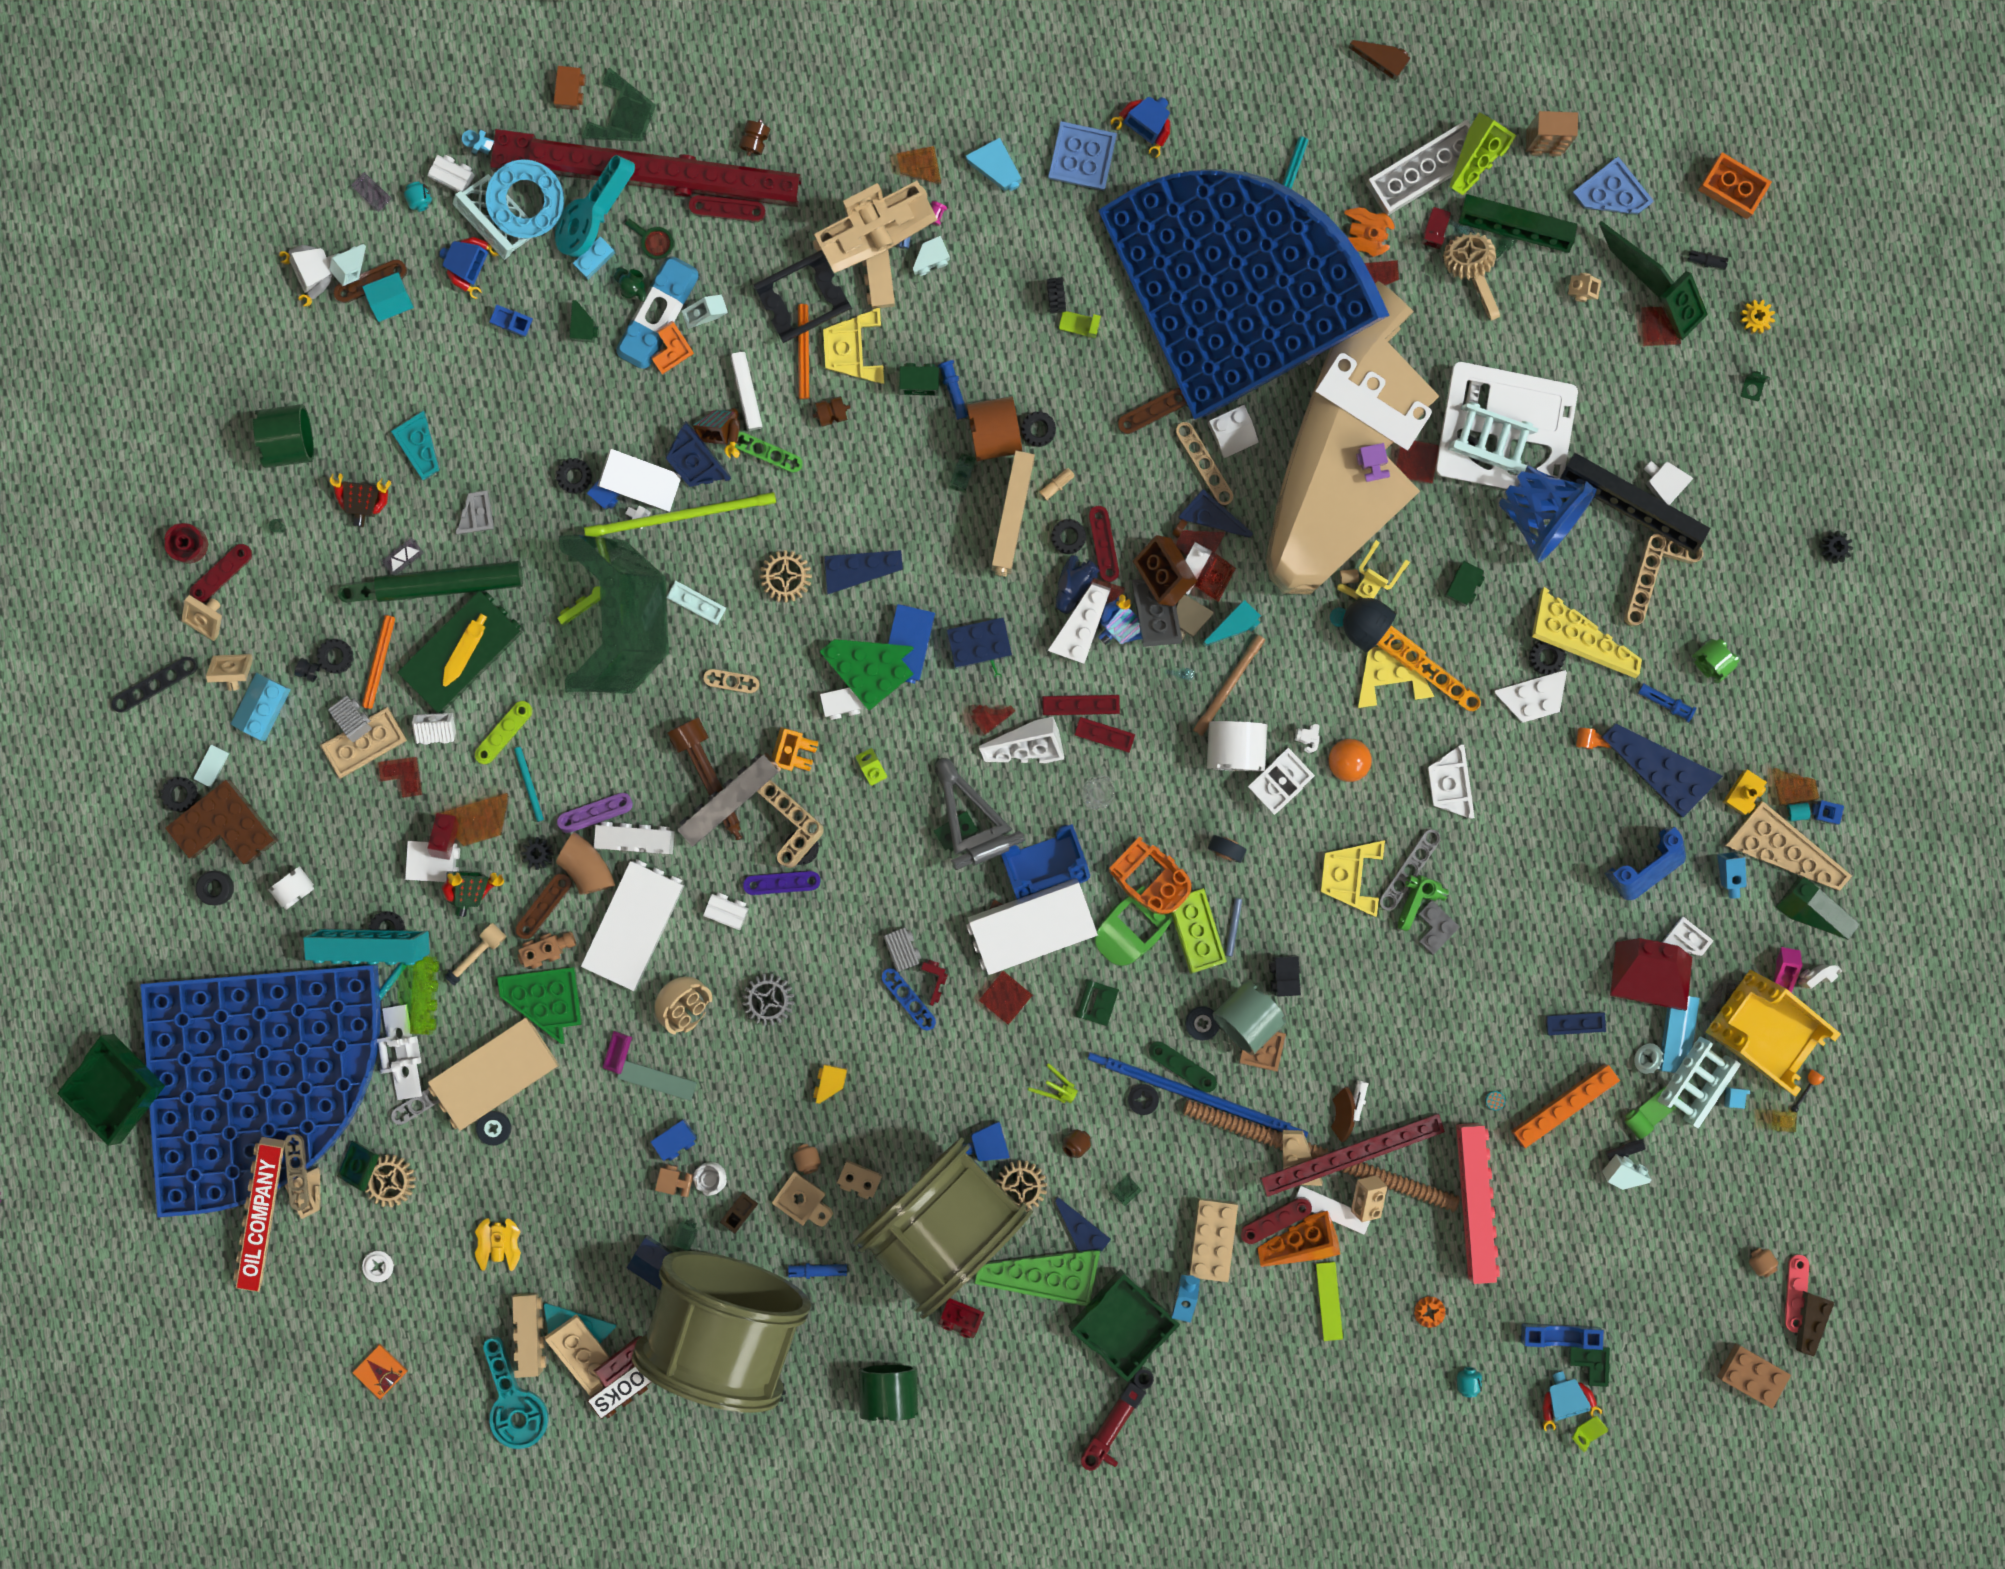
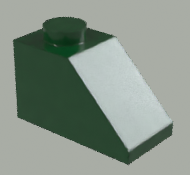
(582, 325)

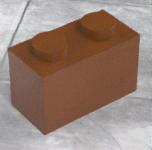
(568, 88)

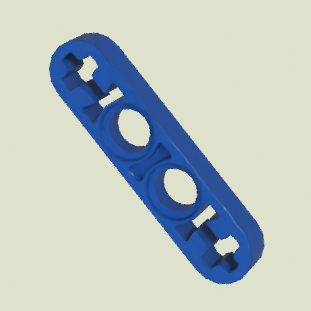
(905, 1001)

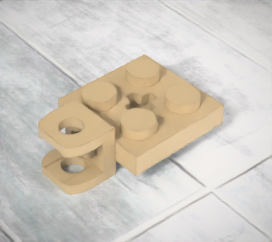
(812, 1202)

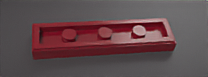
(1081, 705)

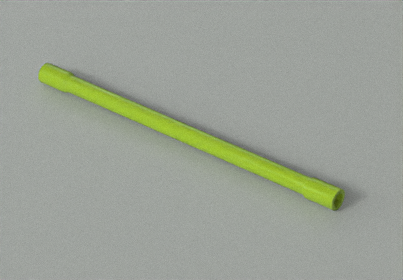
(759, 500)

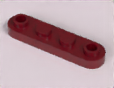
(727, 208)
(1104, 543)
(221, 573)
(1276, 1220)

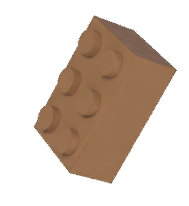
(1754, 1376)

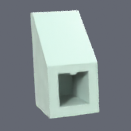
(931, 254)
(347, 265)
(1625, 1173)

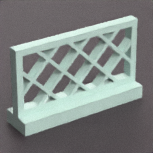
(481, 221)

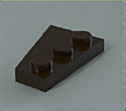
(1814, 1320)

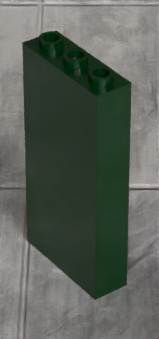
(426, 668)

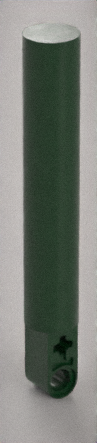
(436, 582)

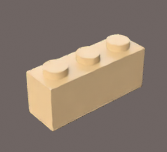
(879, 281)

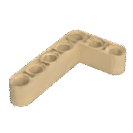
(1651, 572)
(803, 825)

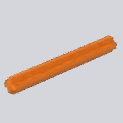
(803, 353)
(378, 661)

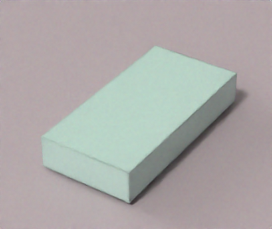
(211, 766)

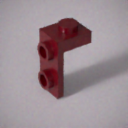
(933, 967)

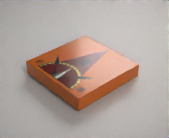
(380, 1371)

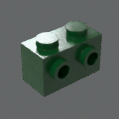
(967, 830)

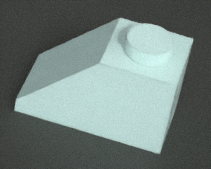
(704, 311)

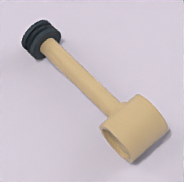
(491, 937)

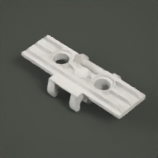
(406, 1051)

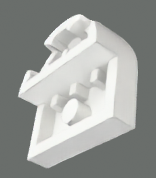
(1822, 973)

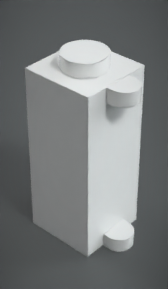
(1197, 559)

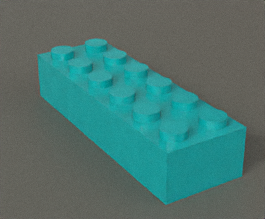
(366, 946)

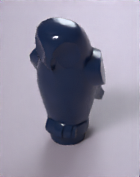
(1074, 583)

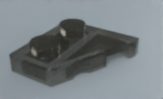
(1720, 997)

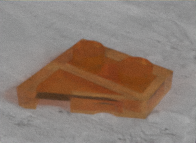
(920, 164)
(1793, 788)

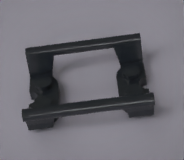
(823, 277)

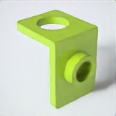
(871, 768)
(1588, 1432)

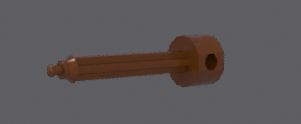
(688, 738)

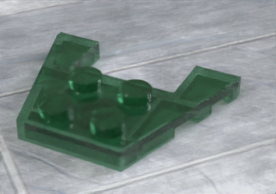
(629, 117)

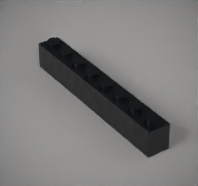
(1637, 504)

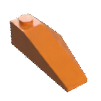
(1307, 1241)

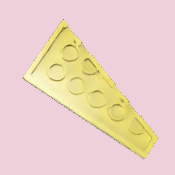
(1578, 635)

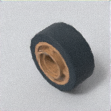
(1227, 848)

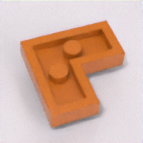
(676, 350)

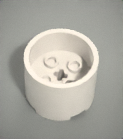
(1237, 746)

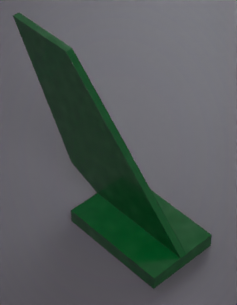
(1679, 297)

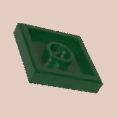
(358, 1165)

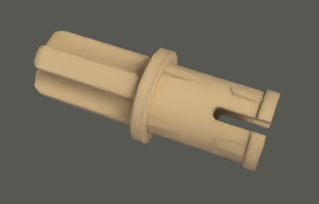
(1057, 484)

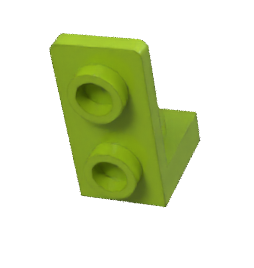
(1080, 324)

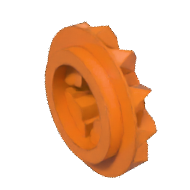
(1421, 1309)

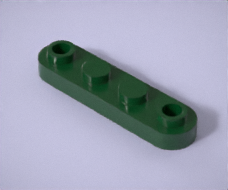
(1182, 1066)

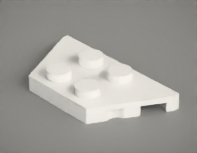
(1534, 697)
(1451, 783)

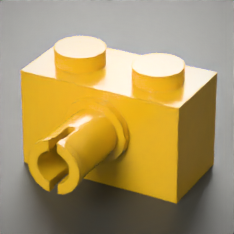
(1745, 792)

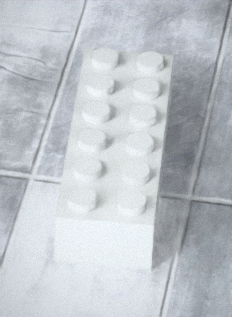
(1419, 170)

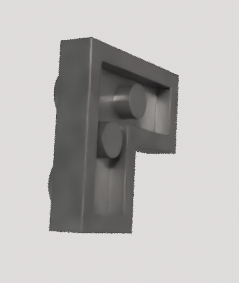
(1442, 927)

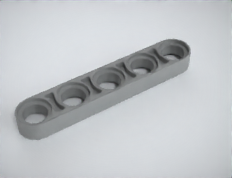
(1418, 865)

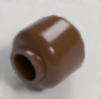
(1076, 1143)

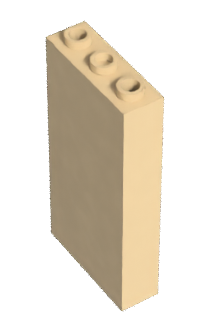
(1013, 513)
(492, 1074)

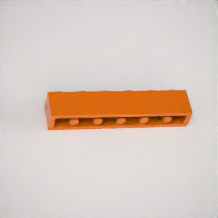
(1565, 1105)

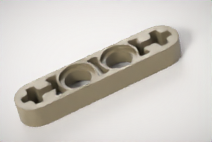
(293, 1172)

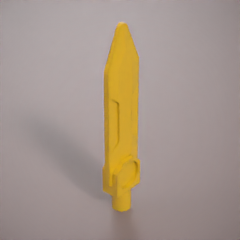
(464, 650)

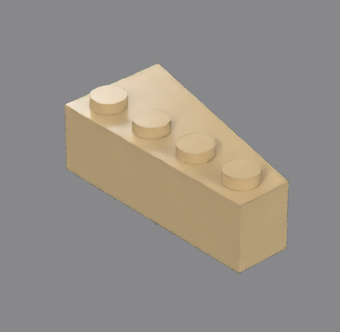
(528, 1335)

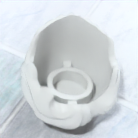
(710, 1178)

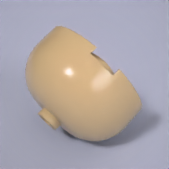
(675, 997)

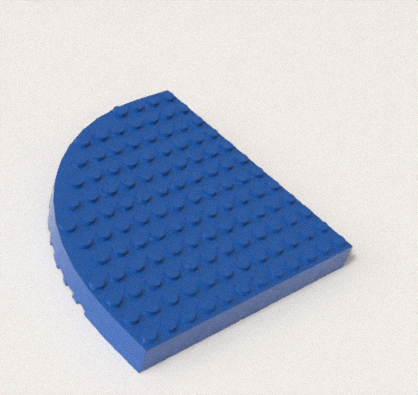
(1238, 279)
(252, 1064)

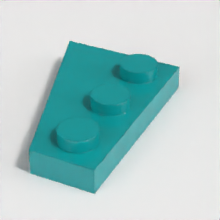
(417, 444)

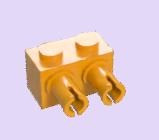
(787, 747)

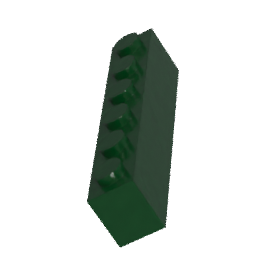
(1517, 223)

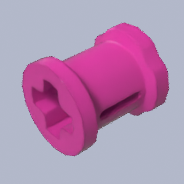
(938, 209)

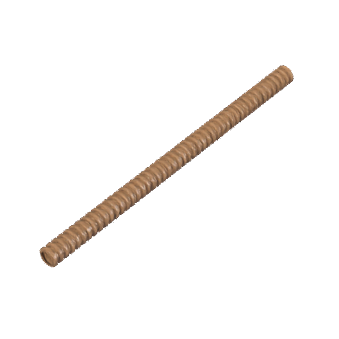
(1362, 1170)

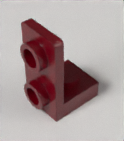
(1436, 228)

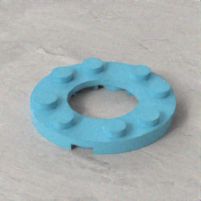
(497, 202)

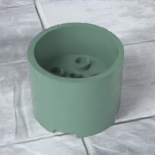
(1249, 1018)

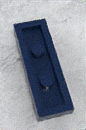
(1576, 1023)

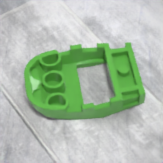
(1119, 942)

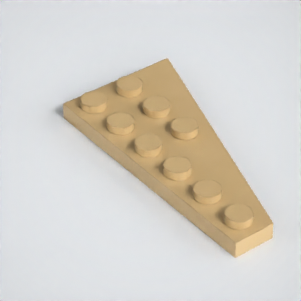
(1777, 842)

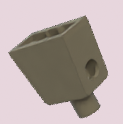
(1191, 616)

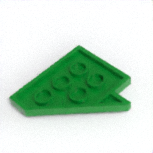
(869, 667)
(545, 998)

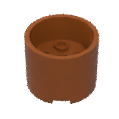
(994, 428)

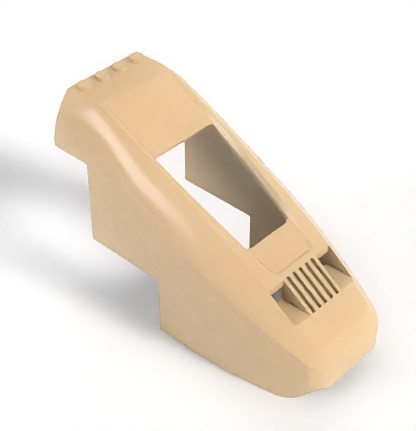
(1324, 498)

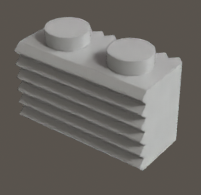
(349, 718)
(901, 949)

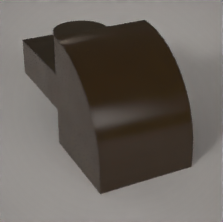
(738, 1213)

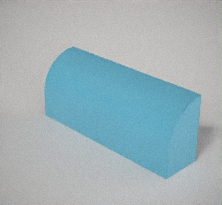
(1678, 1035)

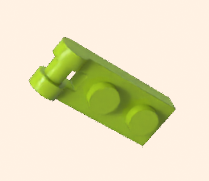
(582, 605)

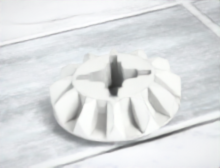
(368, 1265)

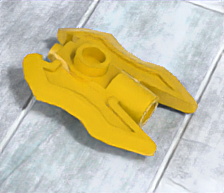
(497, 1241)

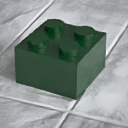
(919, 380)

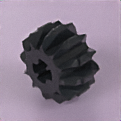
(1833, 553)
(541, 848)

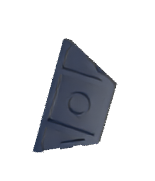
(694, 459)

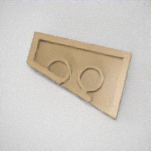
(1297, 1151)

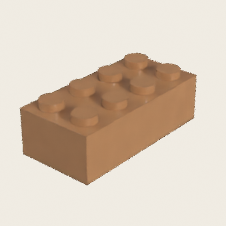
(1551, 132)

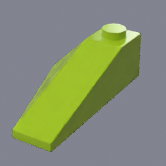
(1482, 145)

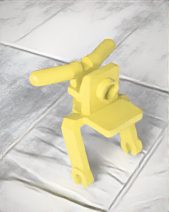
(1372, 581)

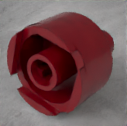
(176, 547)

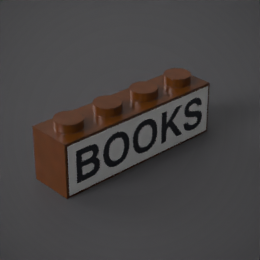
(618, 1393)

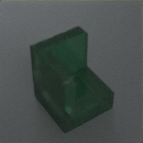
(1126, 1190)

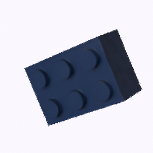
(979, 643)

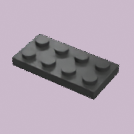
(1156, 621)

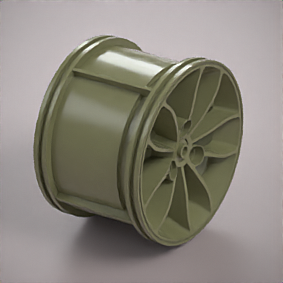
(943, 1229)
(721, 1331)

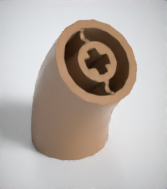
(584, 865)

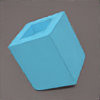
(1735, 1097)

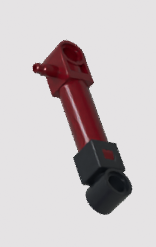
(1128, 1401)

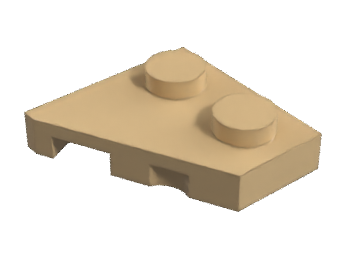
(313, 1179)

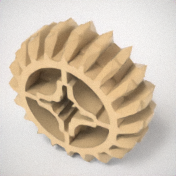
(1469, 256)
(794, 576)
(1019, 1169)
(380, 1195)

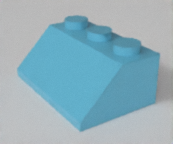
(260, 707)

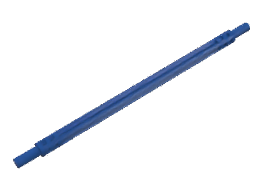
(1194, 1094)

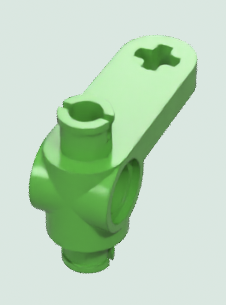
(1415, 897)

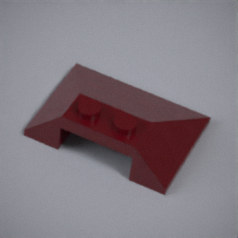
(1651, 973)

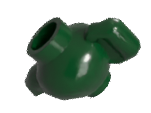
(630, 283)

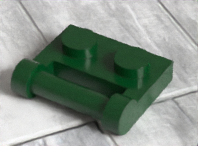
(1103, 1003)

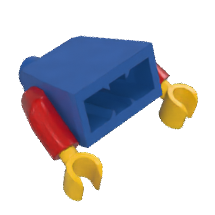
(1147, 119)
(465, 261)

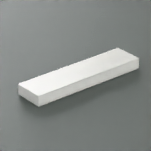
(1338, 1212)

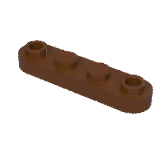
(355, 288)
(1151, 411)
(543, 906)

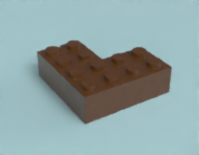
(224, 815)

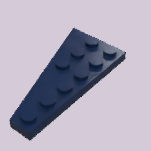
(1670, 775)

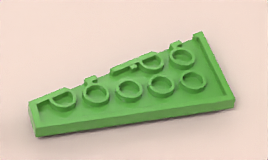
(1054, 1277)

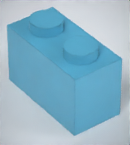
(594, 258)

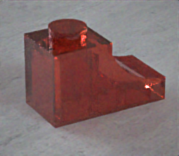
(988, 718)

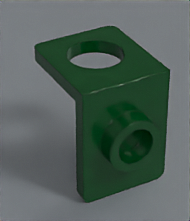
(1754, 378)

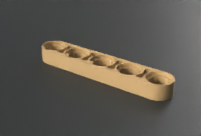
(1203, 454)

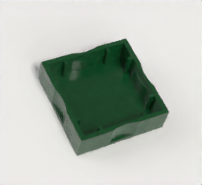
(111, 1089)
(1123, 1325)

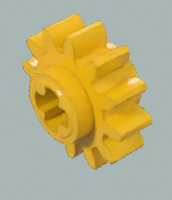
(1758, 309)

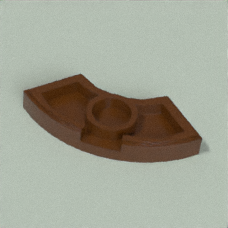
(1344, 1116)

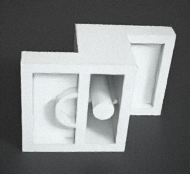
(1281, 781)

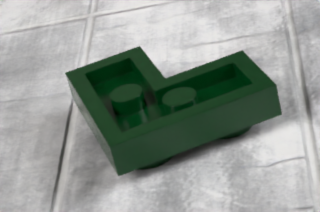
(1595, 1360)

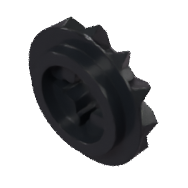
(1150, 1106)

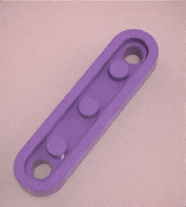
(595, 812)

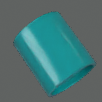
(1798, 811)

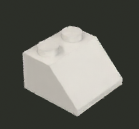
(1233, 431)

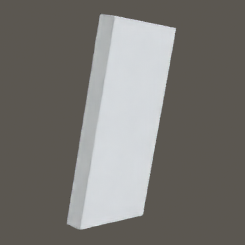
(639, 480)

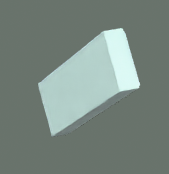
(696, 602)

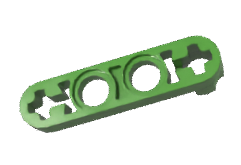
(768, 449)

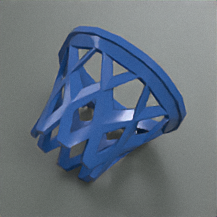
(1541, 495)

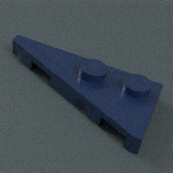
(1208, 512)
(1083, 1232)

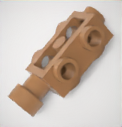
(540, 952)

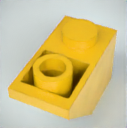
(831, 1082)

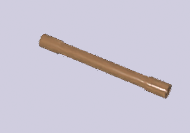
(1251, 651)

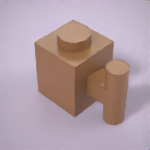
(669, 1181)

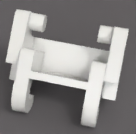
(1308, 736)

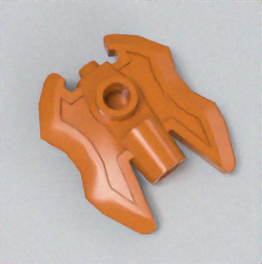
(1369, 231)

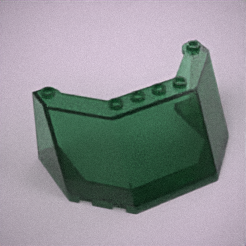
(631, 616)

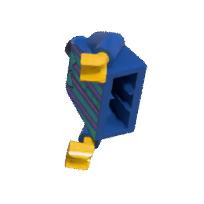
(1119, 622)

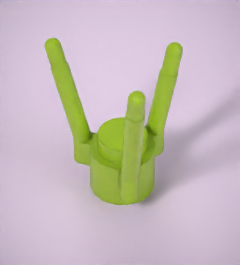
(1066, 1092)

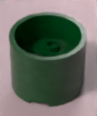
(283, 436)
(888, 1392)

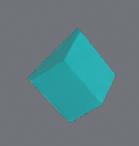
(388, 297)

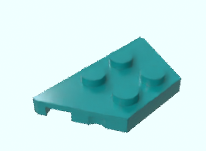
(557, 1316)

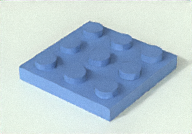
(1082, 156)

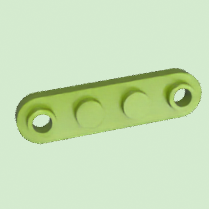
(503, 732)

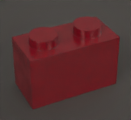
(443, 836)

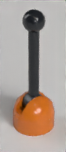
(1814, 1079)

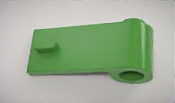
(1647, 1116)

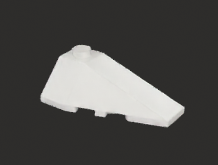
(1033, 740)

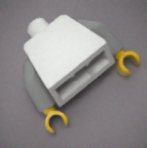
(310, 268)

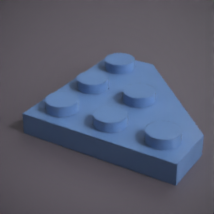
(1613, 190)

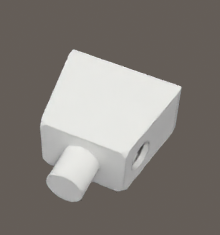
(1666, 481)

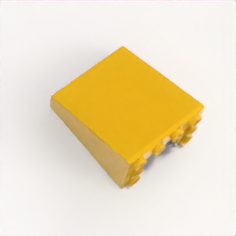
(1770, 1029)

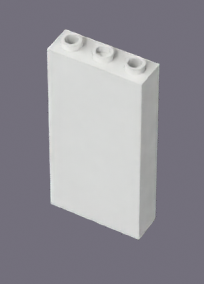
(633, 925)
(1031, 926)

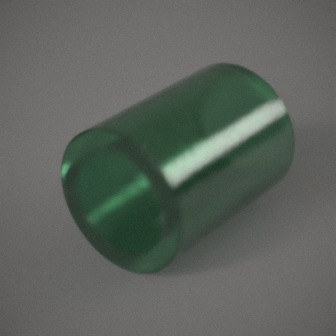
(282, 526)

